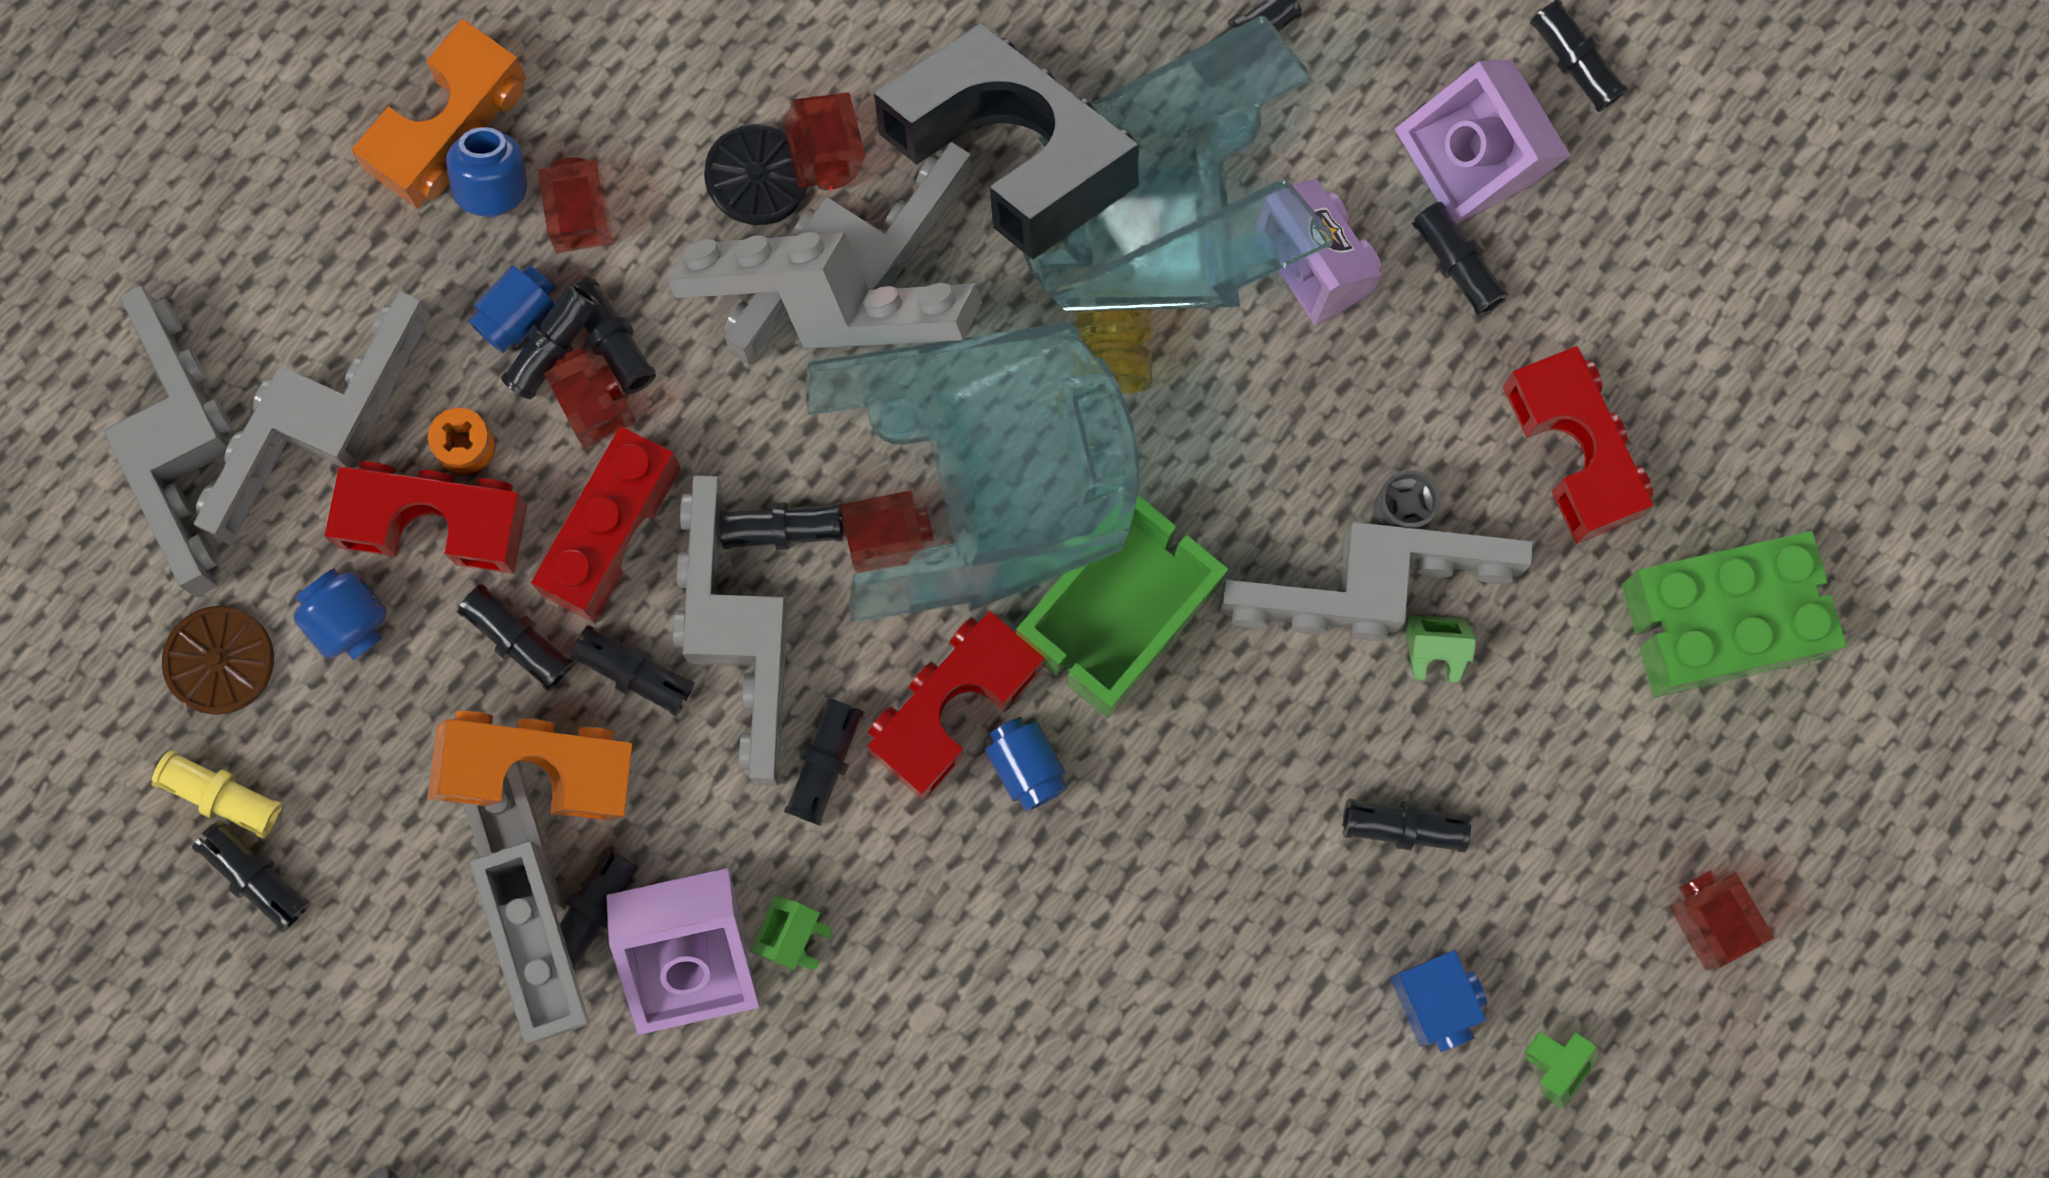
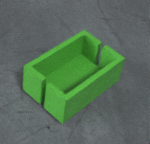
(1122, 610)
(1733, 614)

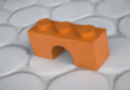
(413, 154)
(584, 770)

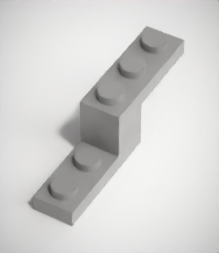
(877, 254)
(825, 291)
(311, 418)
(170, 441)
(1375, 580)
(732, 630)
(521, 911)

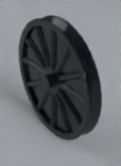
(753, 175)

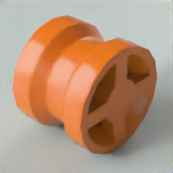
(470, 452)

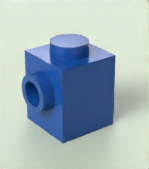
(1441, 1001)

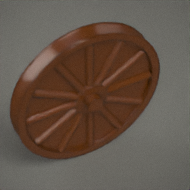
(217, 660)

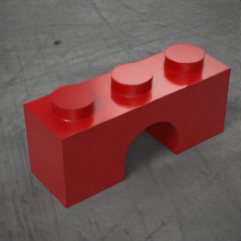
(1566, 397)
(376, 506)
(591, 544)
(984, 661)

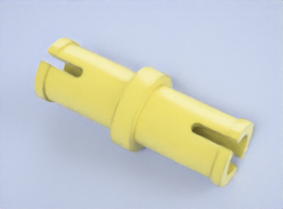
(216, 793)

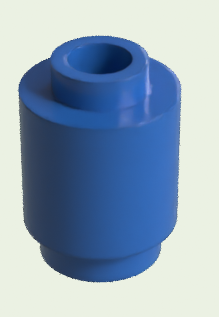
(512, 307)
(1026, 763)

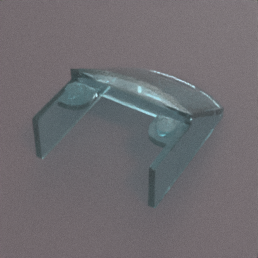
(1175, 233)
(1025, 453)

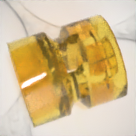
(1118, 340)

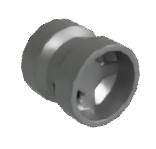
(1412, 494)

